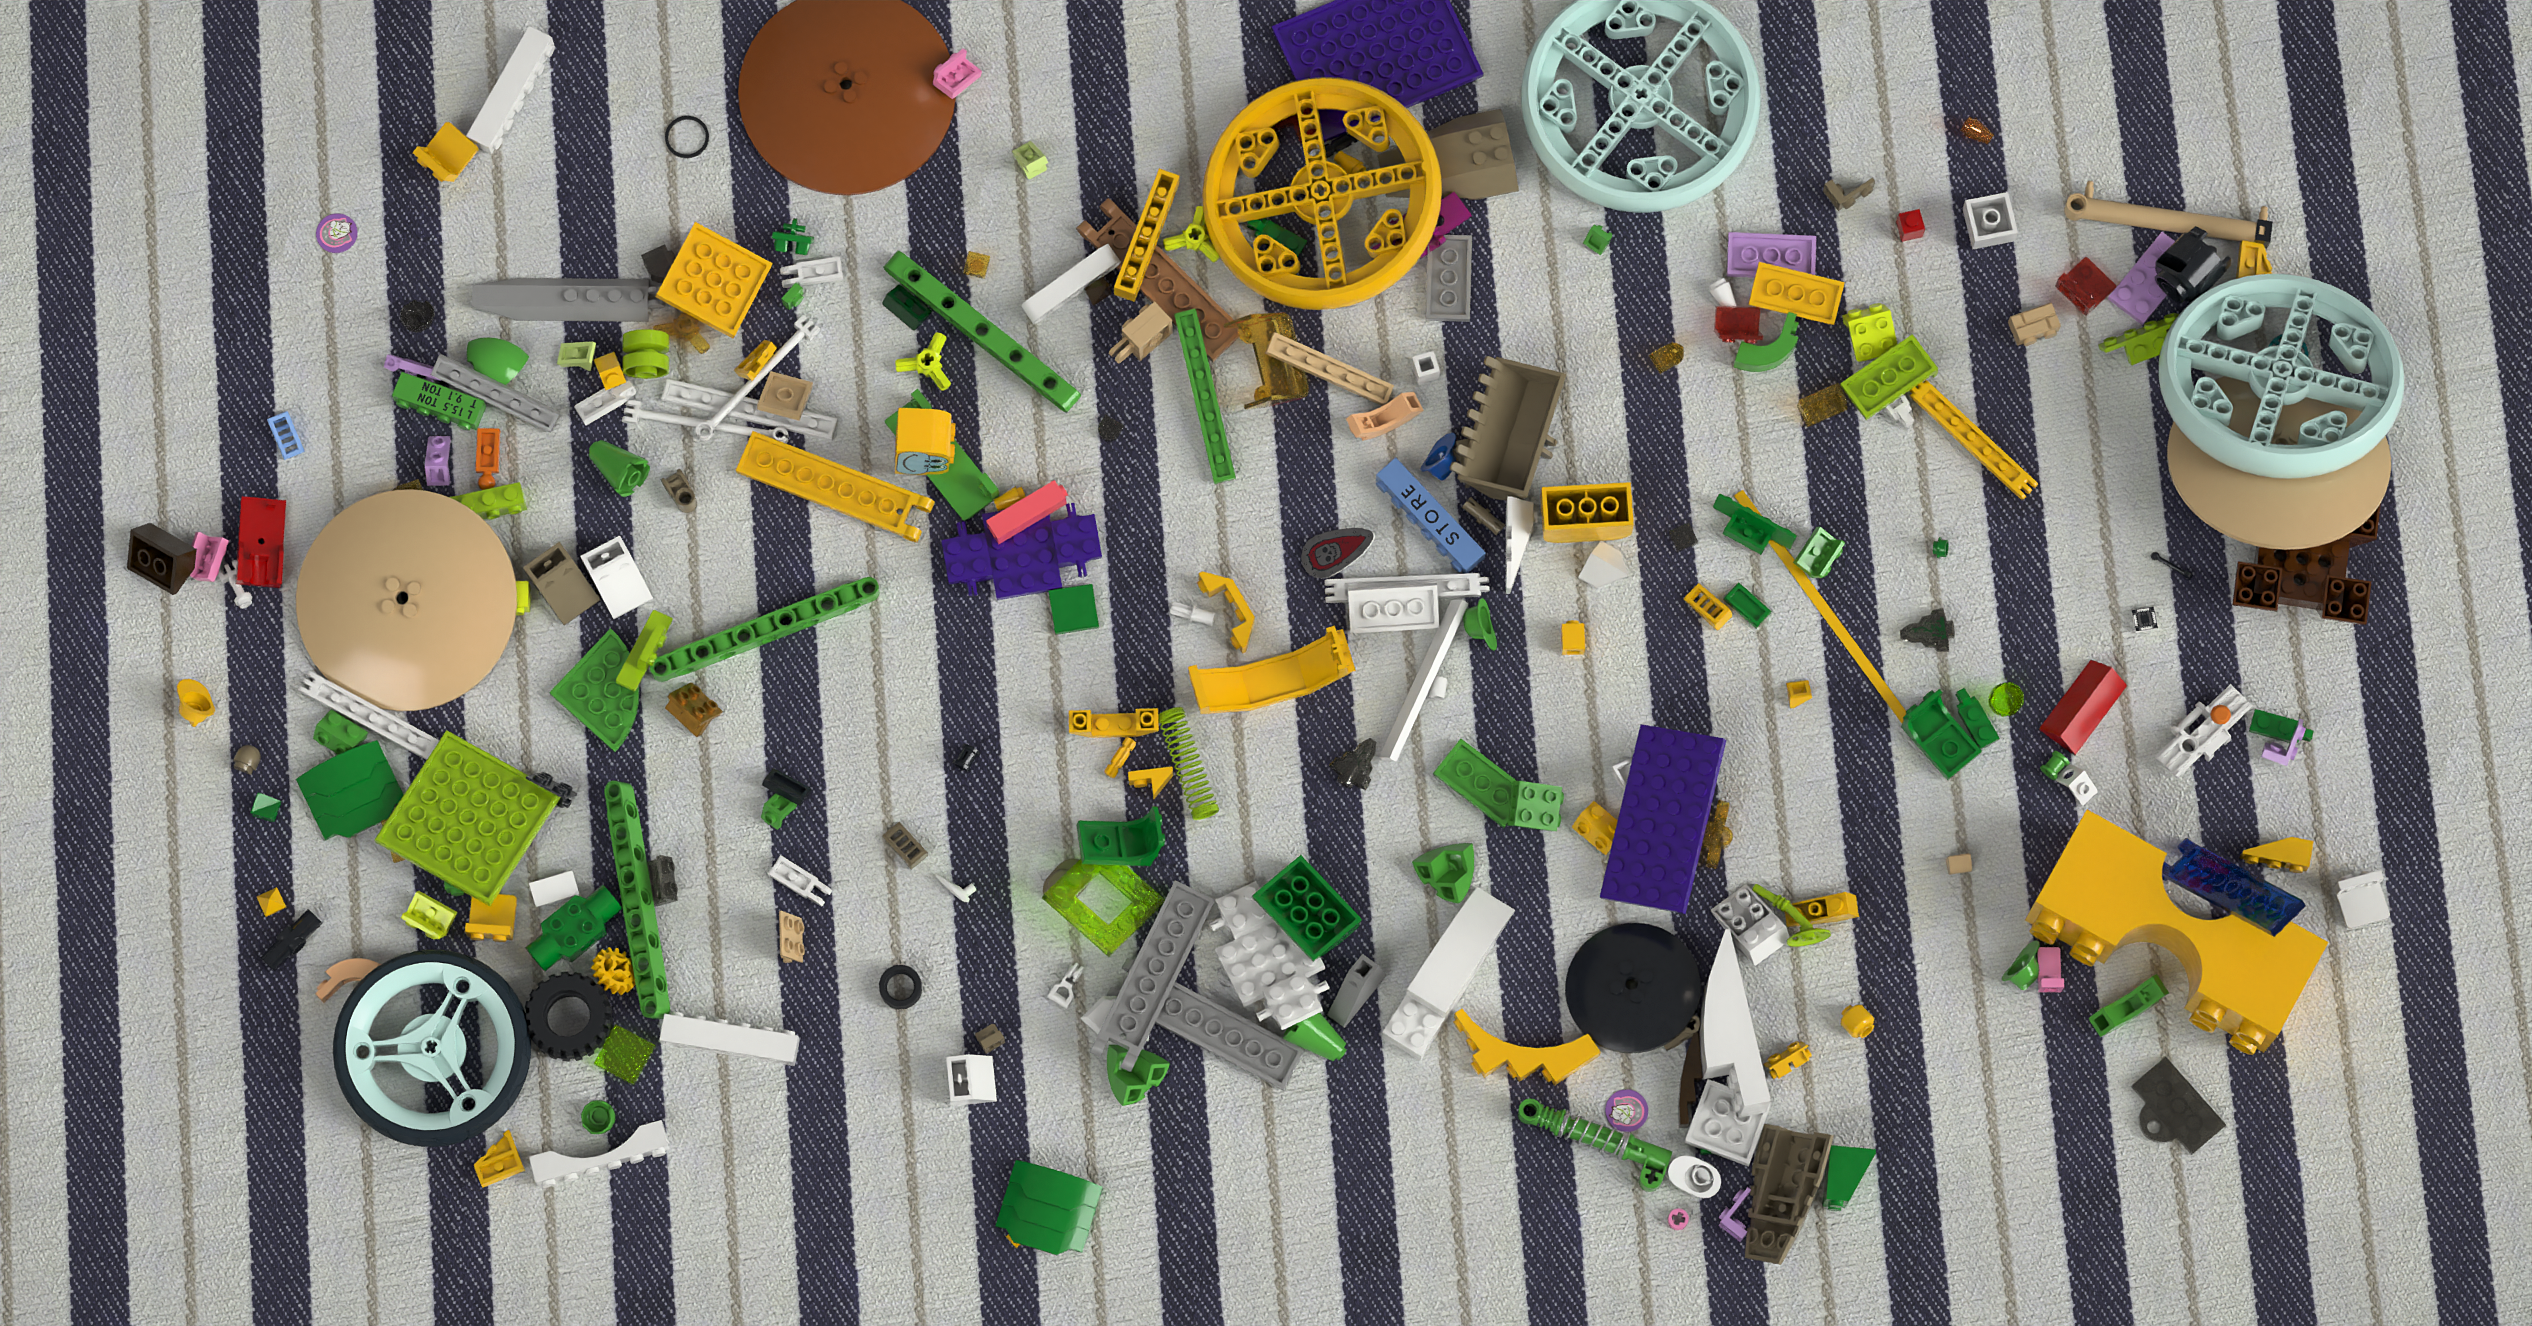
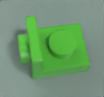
(776, 810)

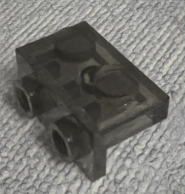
(662, 880)

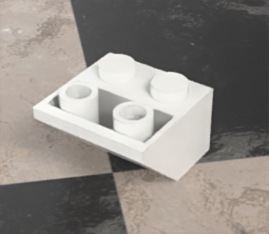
(971, 1079)

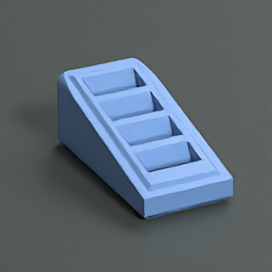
(278, 418)

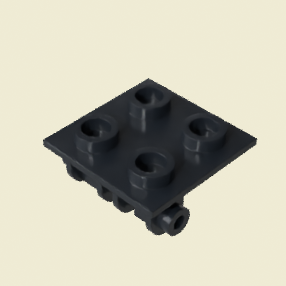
(562, 790)

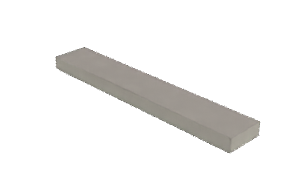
(495, 393)

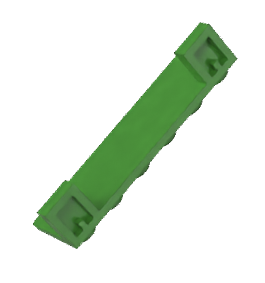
(963, 484)

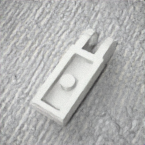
(813, 272)
(798, 880)

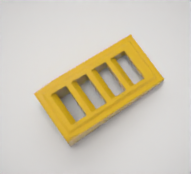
(1721, 619)

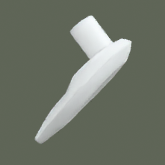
(962, 894)

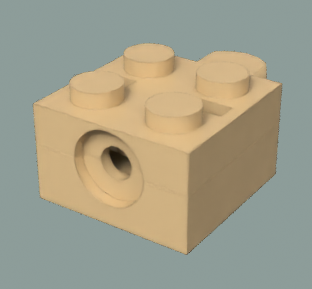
(1143, 333)

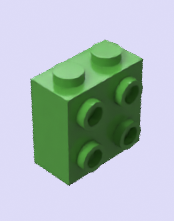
(1535, 806)

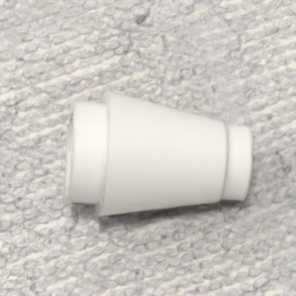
(1722, 293)

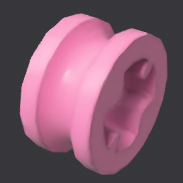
(1681, 1225)

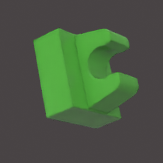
(1597, 239)

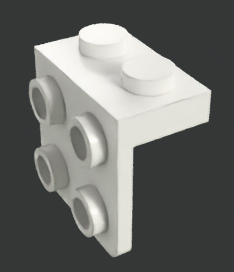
(2362, 898)

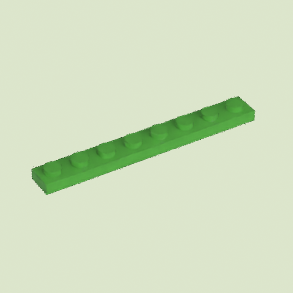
(1205, 396)

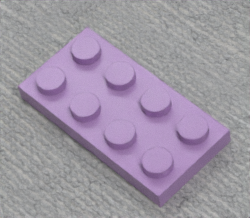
(1781, 250)
(2138, 291)

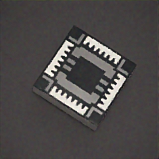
(2144, 620)

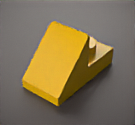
(1158, 777)

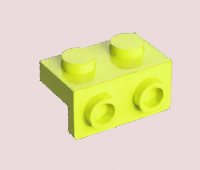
(429, 916)

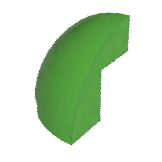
(496, 358)
(1447, 870)
(1131, 1086)

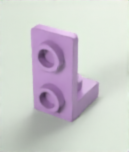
(437, 461)
(2276, 752)
(1734, 1228)

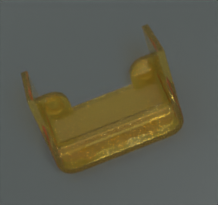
(1279, 380)

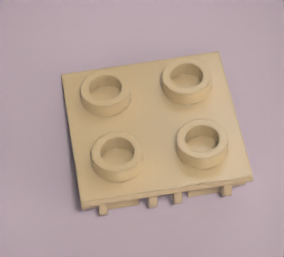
(791, 940)

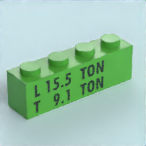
(438, 401)

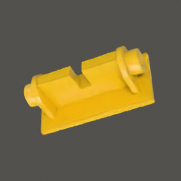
(1779, 1061)

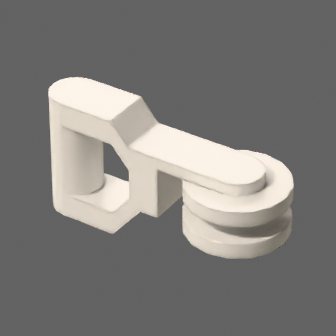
(1074, 972)

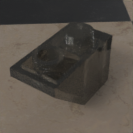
(658, 262)

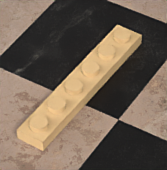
(1329, 369)

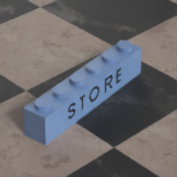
(1430, 517)

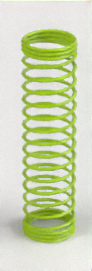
(1202, 811)

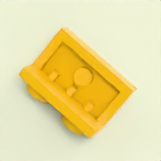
(1596, 827)

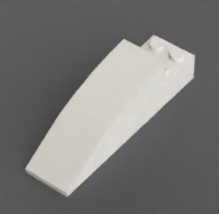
(1447, 973)
(1728, 1034)

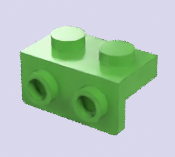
(1819, 553)
(338, 733)

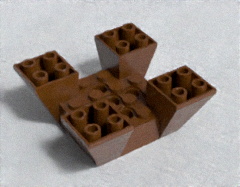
(2323, 588)

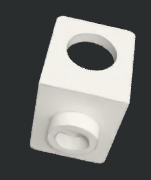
(2078, 783)

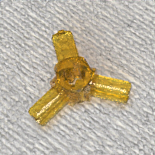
(691, 334)

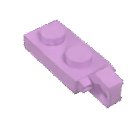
(410, 366)

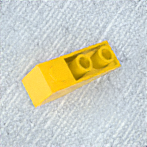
(2287, 853)
(1826, 909)

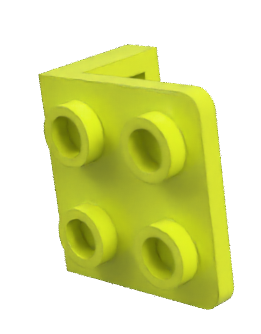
(1870, 331)

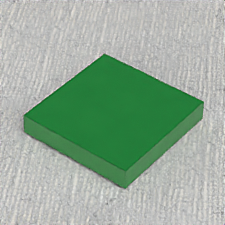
(1073, 609)

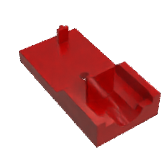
(258, 562)

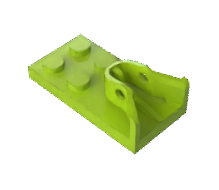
(1889, 377)

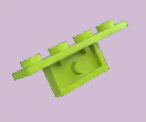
(2141, 343)
(644, 650)

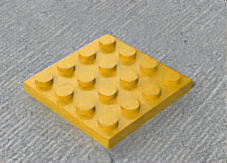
(714, 280)

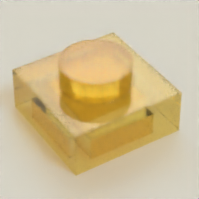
(976, 265)

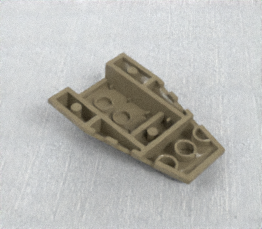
(1471, 156)
(1785, 1184)

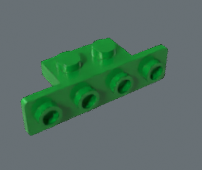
(1751, 528)

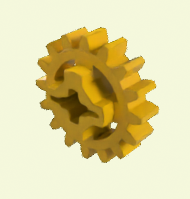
(614, 971)

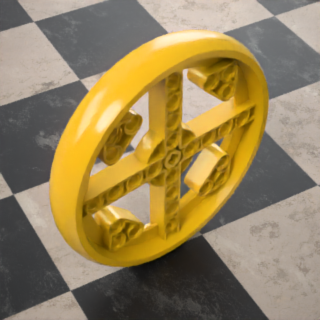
(1254, 125)

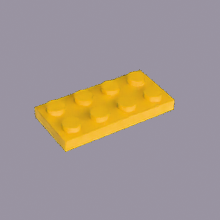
(1796, 292)

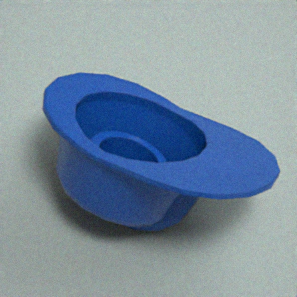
(1440, 457)

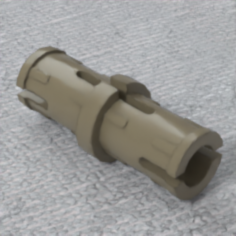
(1483, 516)

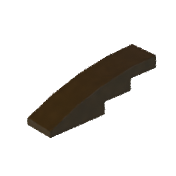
(1690, 1073)

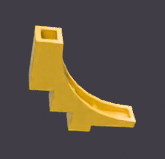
(1493, 1053)

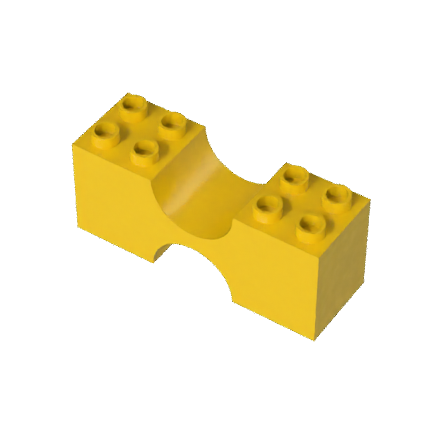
(2113, 895)

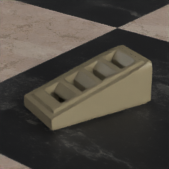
(917, 858)

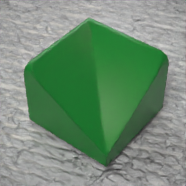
(265, 807)

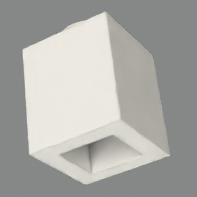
(1425, 367)

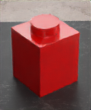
(1910, 225)

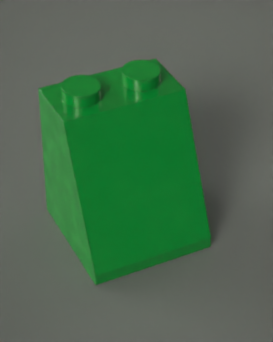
(1843, 1174)

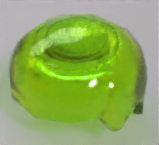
(2006, 699)

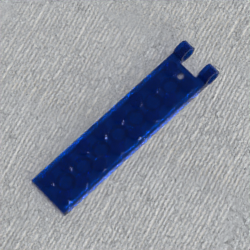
(2232, 888)

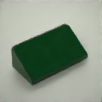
(906, 307)

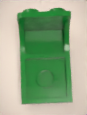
(1939, 735)
(1121, 842)

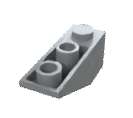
(1356, 989)

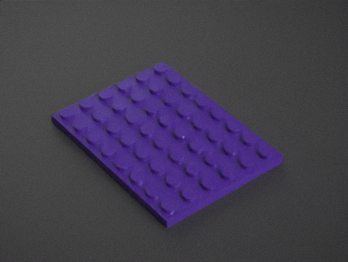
(1393, 45)

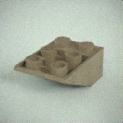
(561, 583)

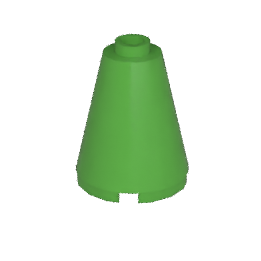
(619, 466)
(1317, 1037)

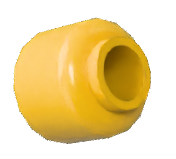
(1857, 1021)

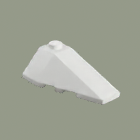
(1519, 526)

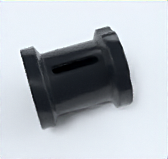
(966, 757)

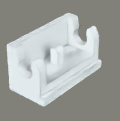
(554, 888)

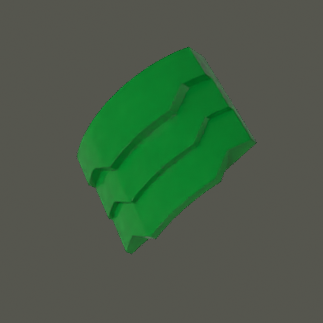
(351, 791)
(1048, 1208)

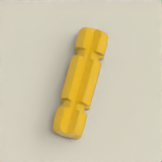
(1120, 757)

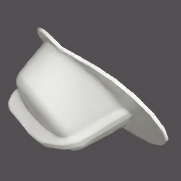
(1694, 1176)

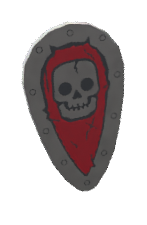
(1335, 551)

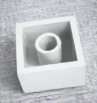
(1990, 220)

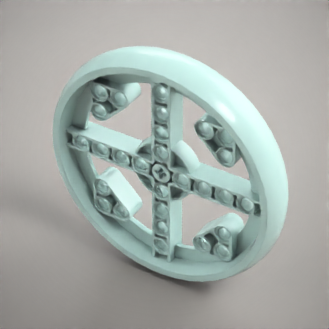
(1634, 193)
(2281, 376)

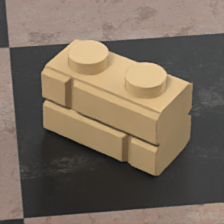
(2034, 324)

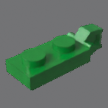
(1278, 233)
(1976, 720)
(2276, 726)

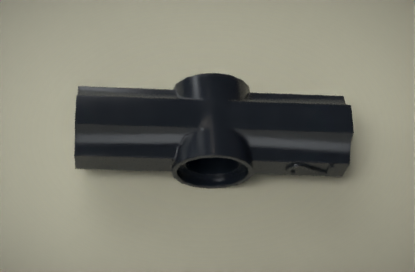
(291, 940)

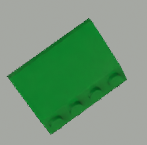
(1307, 909)

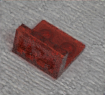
(2085, 286)
(1737, 323)

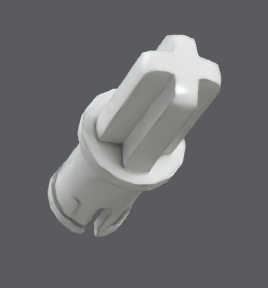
(1192, 613)

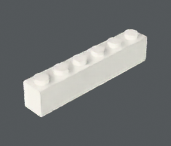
(511, 89)
(729, 1039)

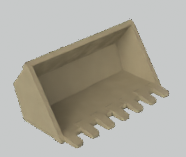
(1509, 428)

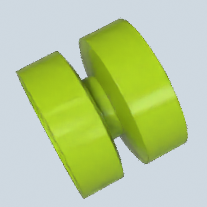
(645, 354)

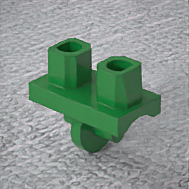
(802, 241)

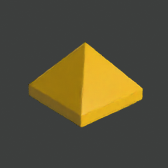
(271, 902)

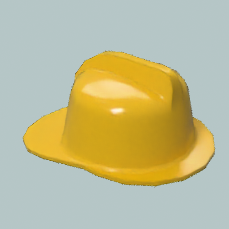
(194, 701)

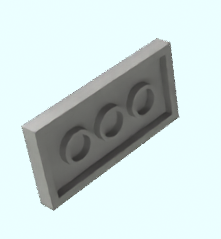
(1449, 280)

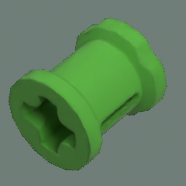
(2054, 765)

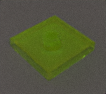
(624, 1054)

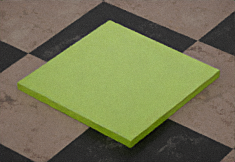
(467, 818)

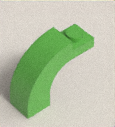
(1764, 358)
(2129, 1007)

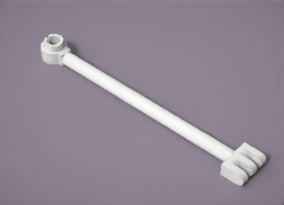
(803, 330)
(638, 413)

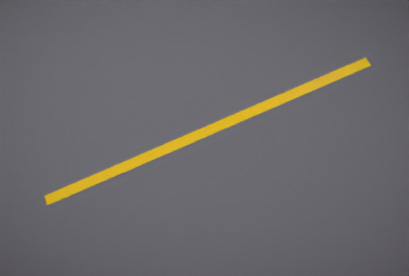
(1831, 619)

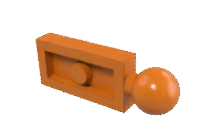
(487, 456)

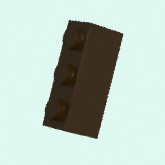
(160, 557)

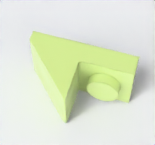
(1030, 159)
(577, 354)

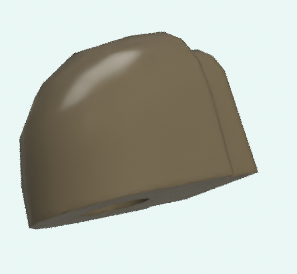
(247, 759)

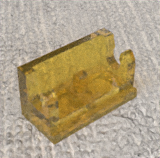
(1822, 405)

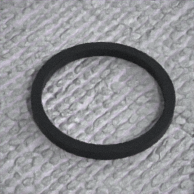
(686, 118)

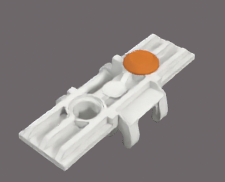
(2209, 736)

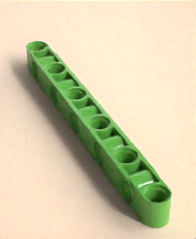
(994, 341)
(765, 629)
(637, 899)

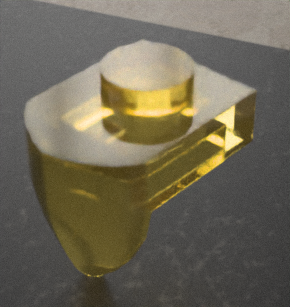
(1667, 356)

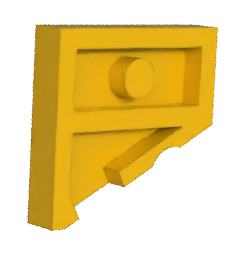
(2252, 260)
(755, 360)
(499, 1162)

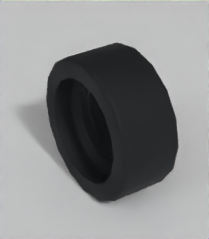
(895, 970)

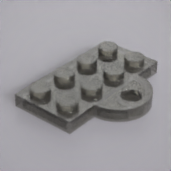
(2175, 1108)

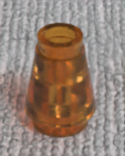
(1976, 130)

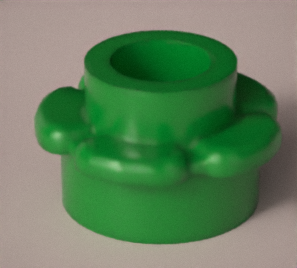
(1940, 548)

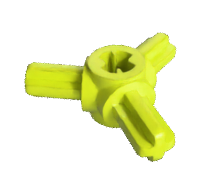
(1186, 240)
(934, 369)

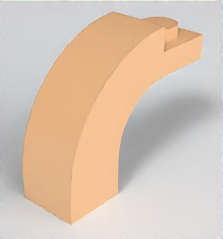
(1385, 418)
(342, 973)

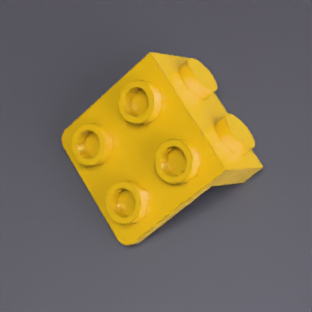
(446, 153)
(492, 921)

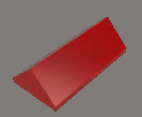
(2083, 706)

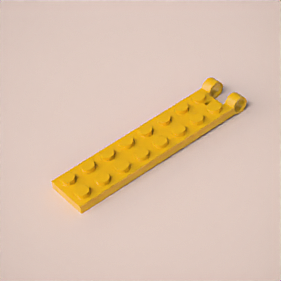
(831, 485)

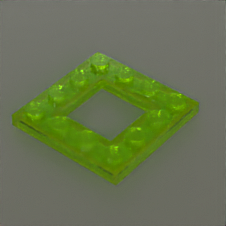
(1104, 936)

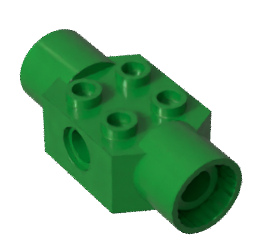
(573, 928)

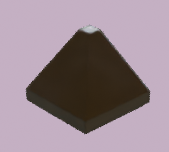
(1098, 291)

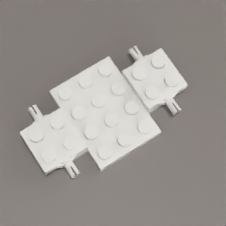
(1266, 961)

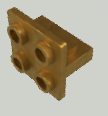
(692, 708)

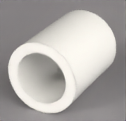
(1438, 688)

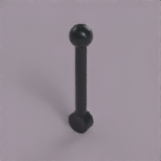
(2155, 556)

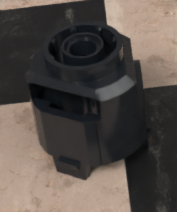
(2189, 267)

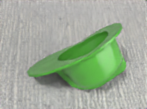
(1479, 625)
(2024, 968)

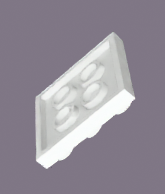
(1720, 1129)

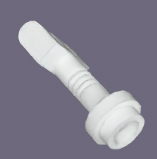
(243, 599)

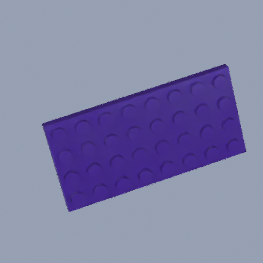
(1663, 819)

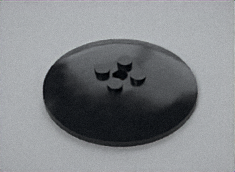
(1637, 1017)

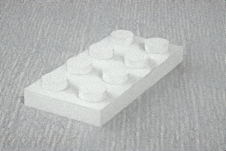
(1393, 608)

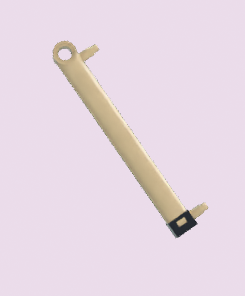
(2168, 219)

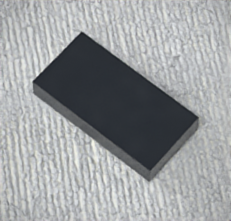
(786, 787)

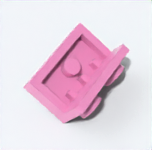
(955, 74)
(208, 556)

